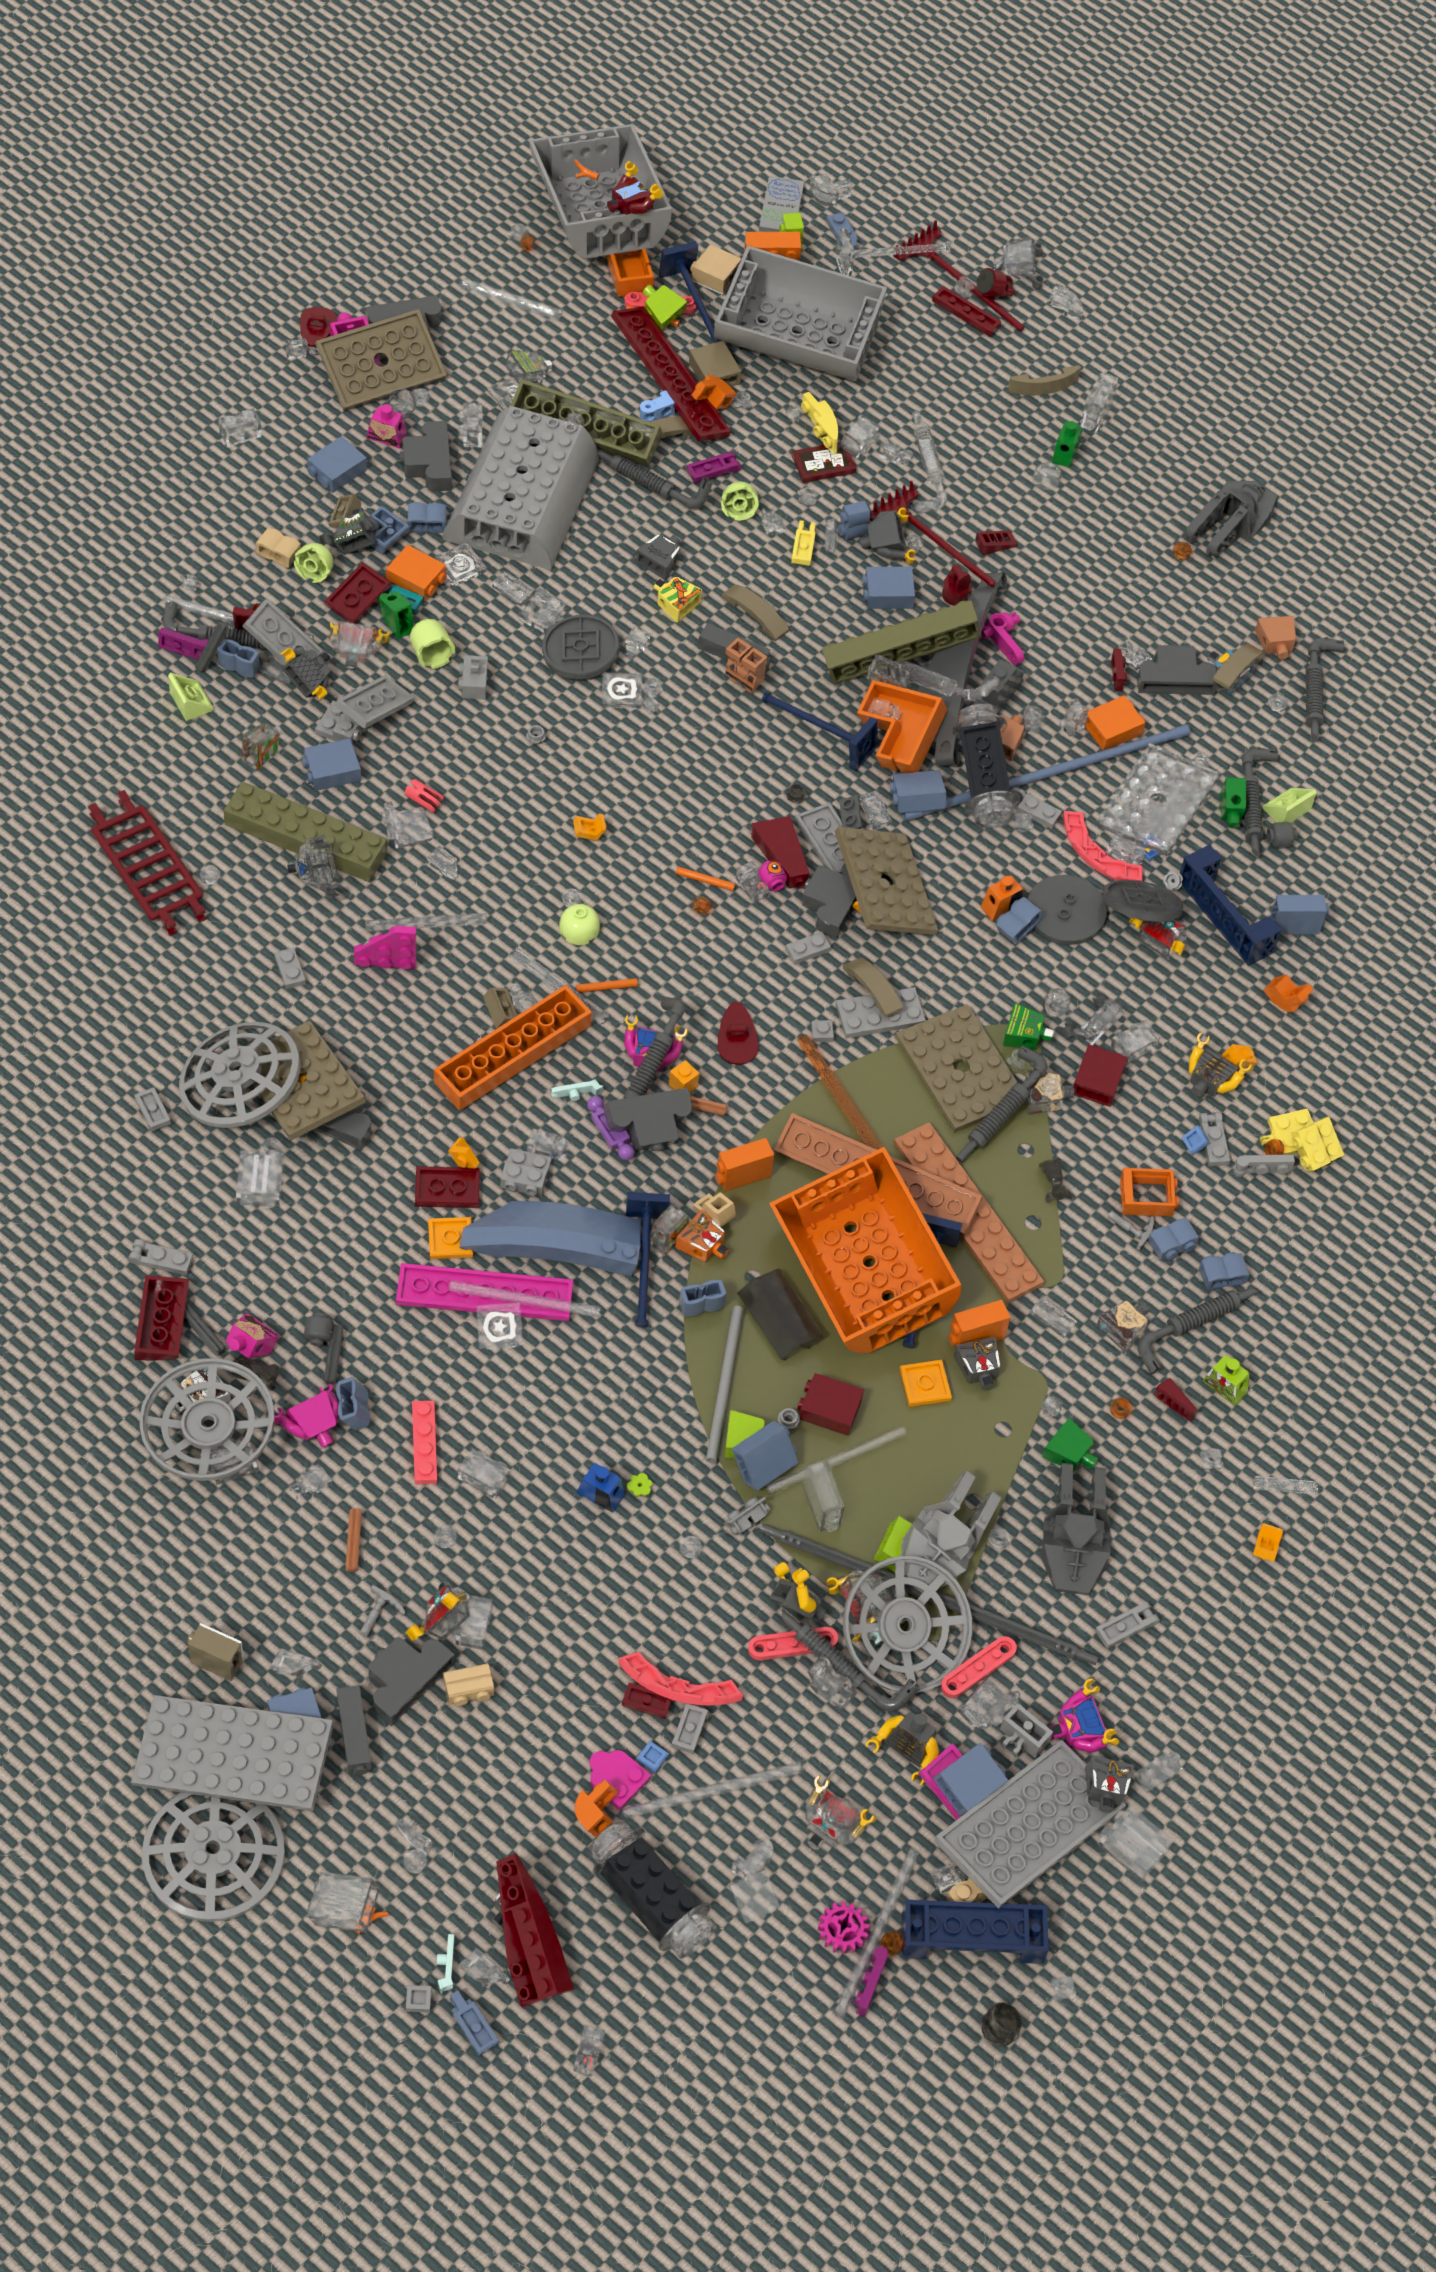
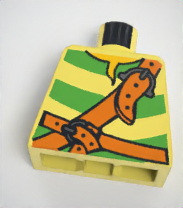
(677, 597)

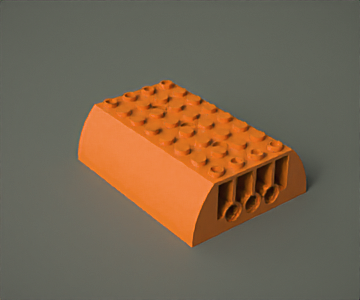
(888, 1231)

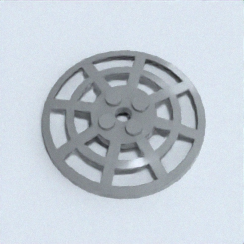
(237, 1080)
(203, 1410)
(918, 1618)
(216, 1864)

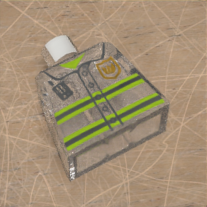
(527, 366)

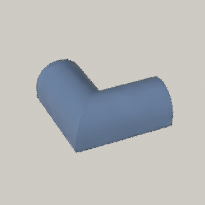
(390, 531)

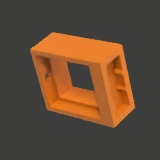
(1148, 1176)

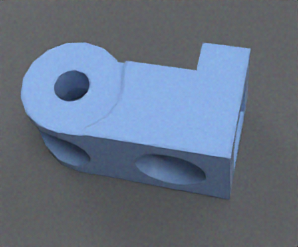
(657, 408)

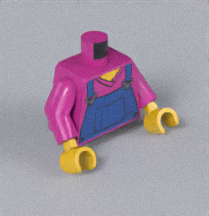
(639, 1041)
(1082, 1723)

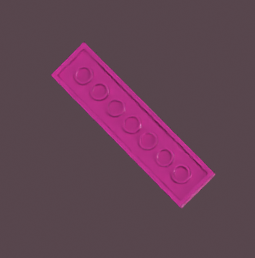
(429, 1288)

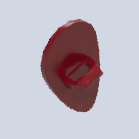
(316, 324)
(737, 1036)

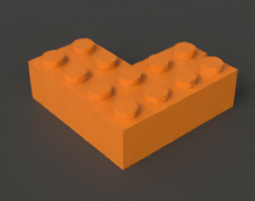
(911, 736)

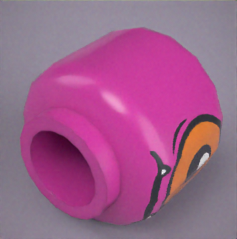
(773, 875)

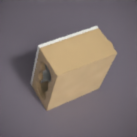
(715, 269)

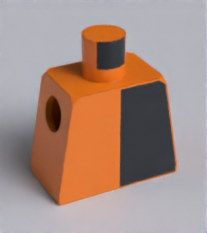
(1001, 897)

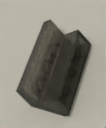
(780, 1313)

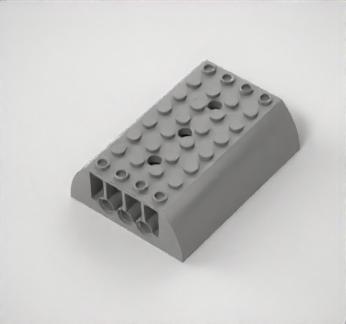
(583, 201)
(805, 300)
(545, 497)

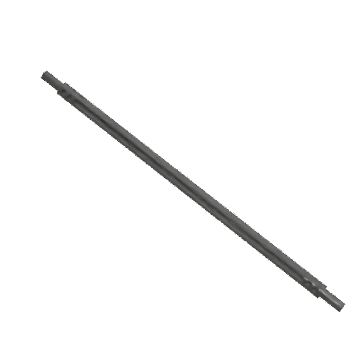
(951, 1603)

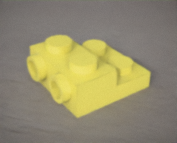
(1317, 1144)

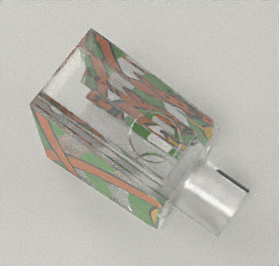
(260, 745)
(668, 1225)

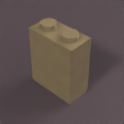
(715, 361)

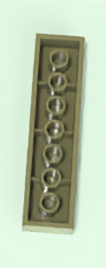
(609, 428)
(903, 641)
(292, 824)

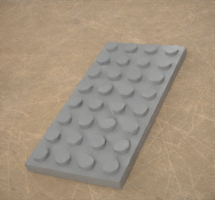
(233, 1753)
(1025, 1825)

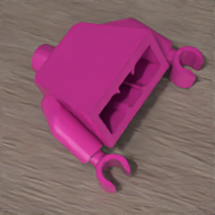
(312, 1417)

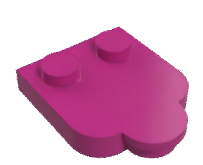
(621, 1772)

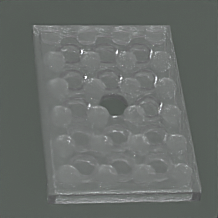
(1156, 774)

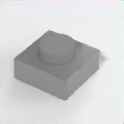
(822, 1031)
(418, 1998)

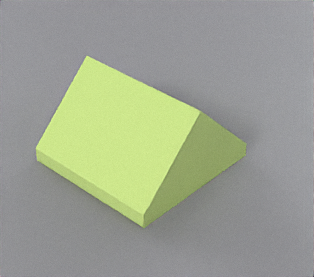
(189, 696)
(1290, 804)

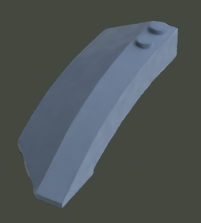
(557, 1234)

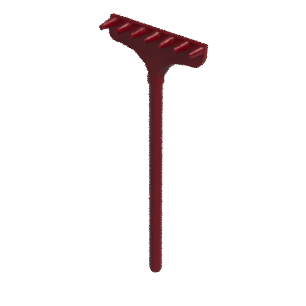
(929, 238)
(903, 501)

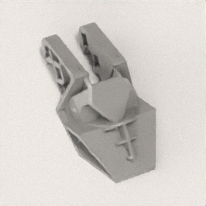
(943, 1537)

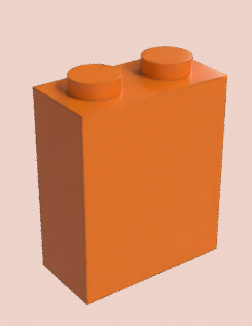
(416, 572)
(1114, 723)
(744, 1164)
(980, 1323)

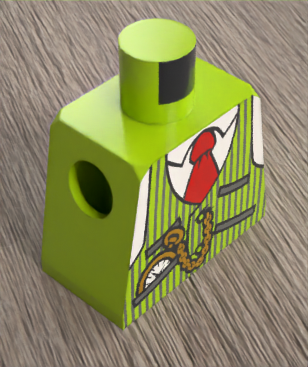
(1228, 1379)

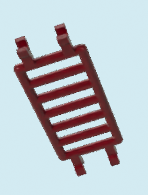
(162, 913)

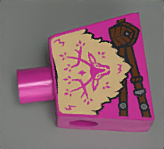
(387, 427)
(251, 1337)

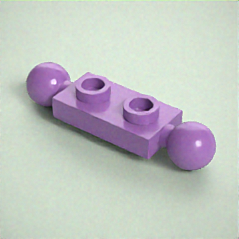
(613, 1139)

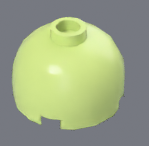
(739, 501)
(314, 562)
(579, 924)

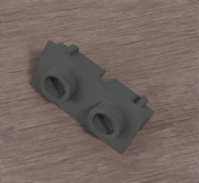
(850, 812)

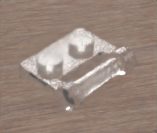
(548, 613)

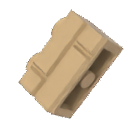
(468, 1684)

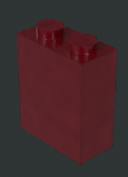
(1099, 1075)
(830, 1404)

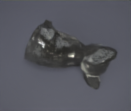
(1054, 1174)
(266, 1373)

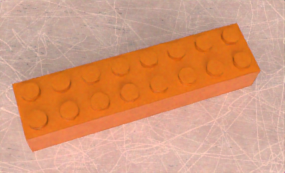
(512, 1047)

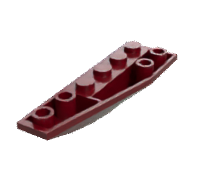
(530, 1937)

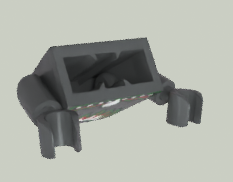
(352, 533)

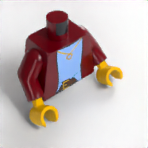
(631, 195)

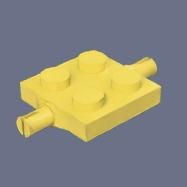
(1283, 1125)

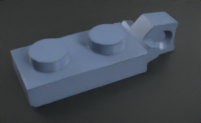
(839, 221)
(473, 2024)

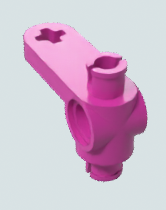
(997, 629)

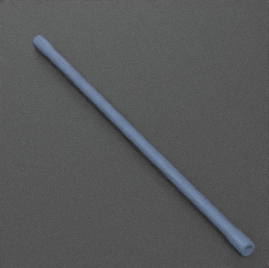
(1172, 734)

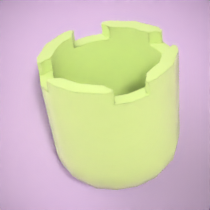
(431, 643)

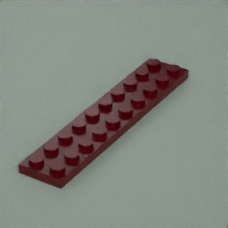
(670, 373)

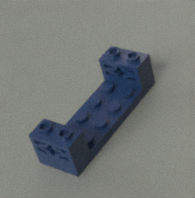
(1249, 941)
(975, 1928)

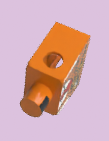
(702, 1238)

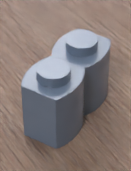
(427, 517)
(854, 520)
(238, 658)
(1019, 920)
(1173, 1239)
(1223, 1271)
(704, 1297)
(353, 1403)

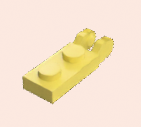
(803, 544)

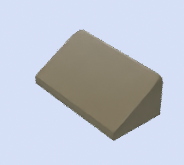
(344, 508)
(499, 1006)

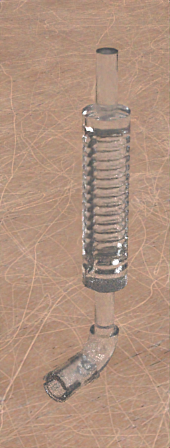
(932, 466)
(947, 685)

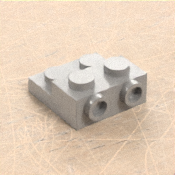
(337, 725)
(525, 1172)

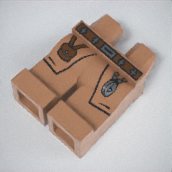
(744, 666)

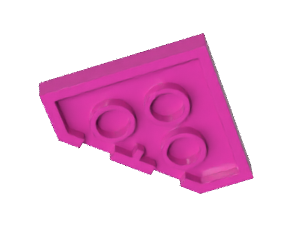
(393, 949)

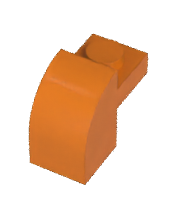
(714, 390)
(1286, 994)
(590, 1807)

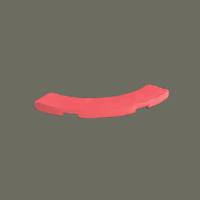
(1093, 854)
(677, 1689)

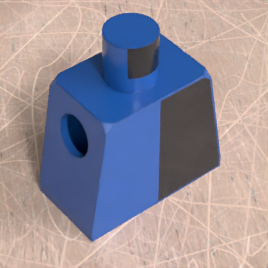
(602, 1487)

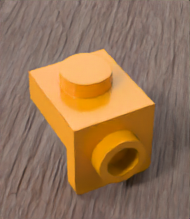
(589, 828)
(1236, 1053)
(463, 1154)
(1267, 1542)

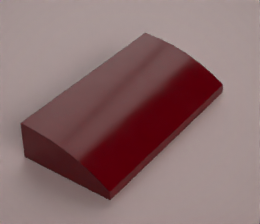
(161, 1318)

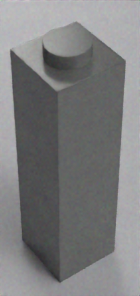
(716, 640)
(353, 1730)

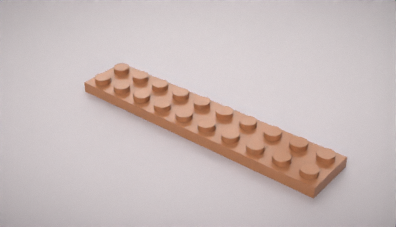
(829, 1151)
(986, 1235)

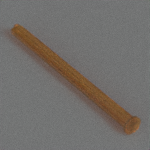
(838, 1092)

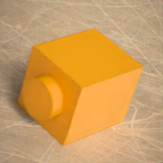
(684, 1077)

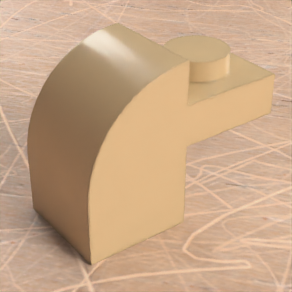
(718, 1208)

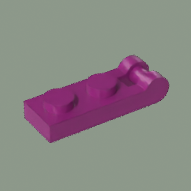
(713, 467)
(181, 643)
(871, 1980)

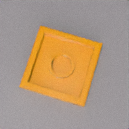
(446, 1238)
(925, 1383)

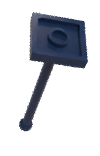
(677, 261)
(860, 745)
(646, 1207)
(946, 1233)

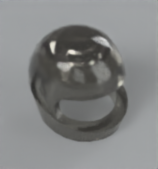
(1001, 2024)

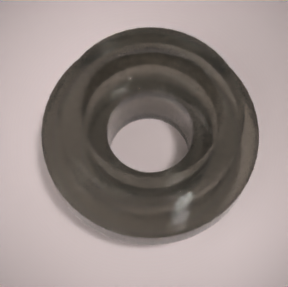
(796, 793)

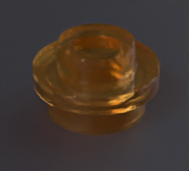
(526, 242)
(1182, 550)
(702, 905)
(1274, 1147)
(1123, 1403)
(892, 1942)

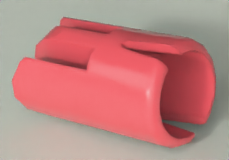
(422, 794)

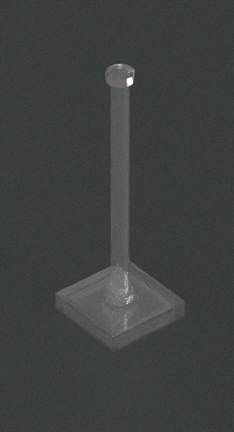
(846, 254)

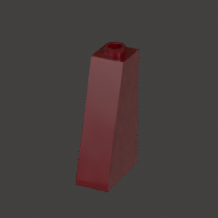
(780, 843)

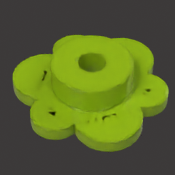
(642, 1481)

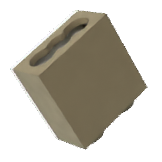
(215, 1651)

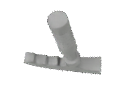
(1129, 1227)
(383, 1598)

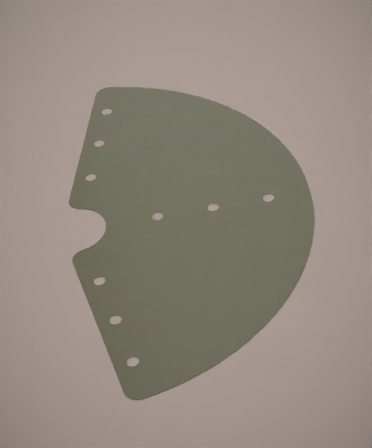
(940, 1436)

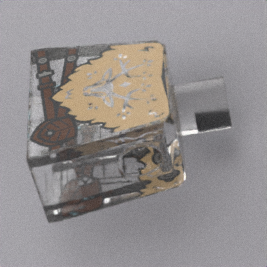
(1040, 1102)
(1124, 1323)

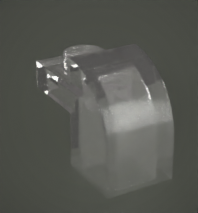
(827, 192)
(829, 1685)

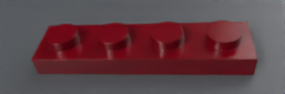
(966, 311)

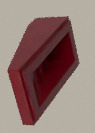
(986, 545)
(1173, 1397)

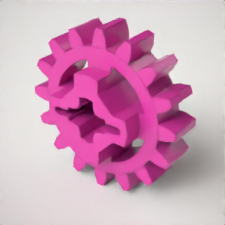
(851, 1932)

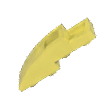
(824, 420)

